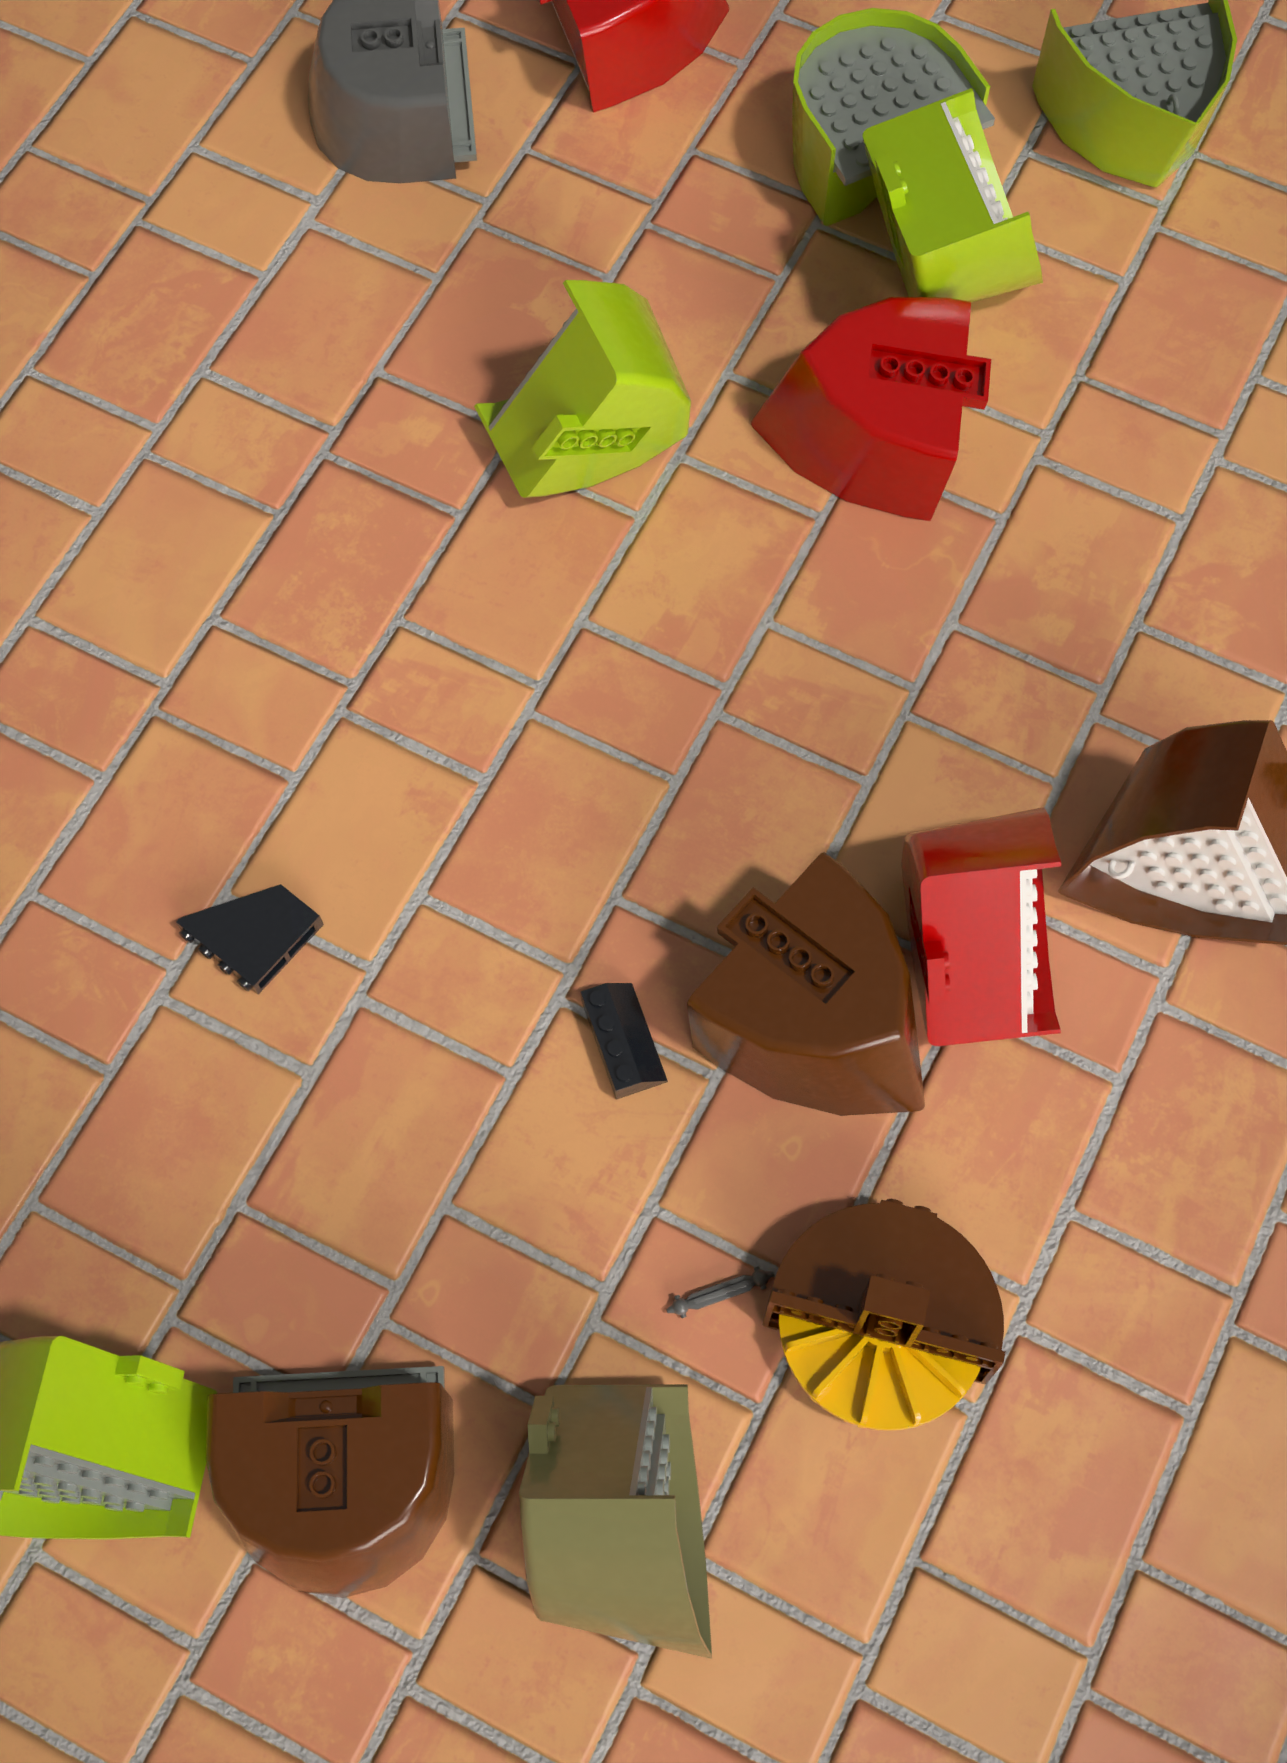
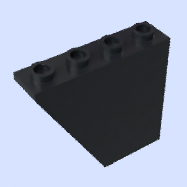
(253, 934)

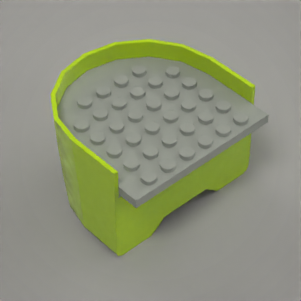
(859, 75)

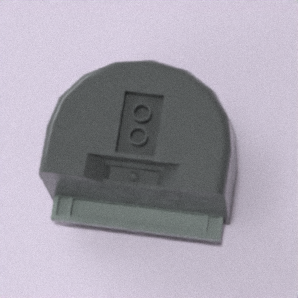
(391, 91)

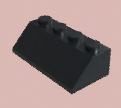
(623, 1038)

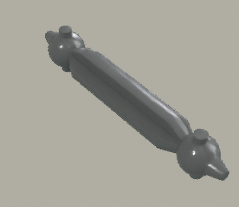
(720, 1292)

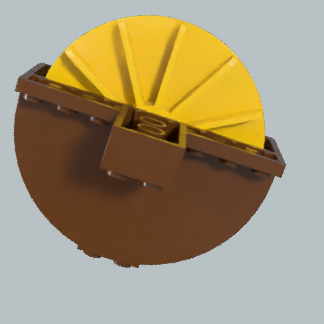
(886, 1315)

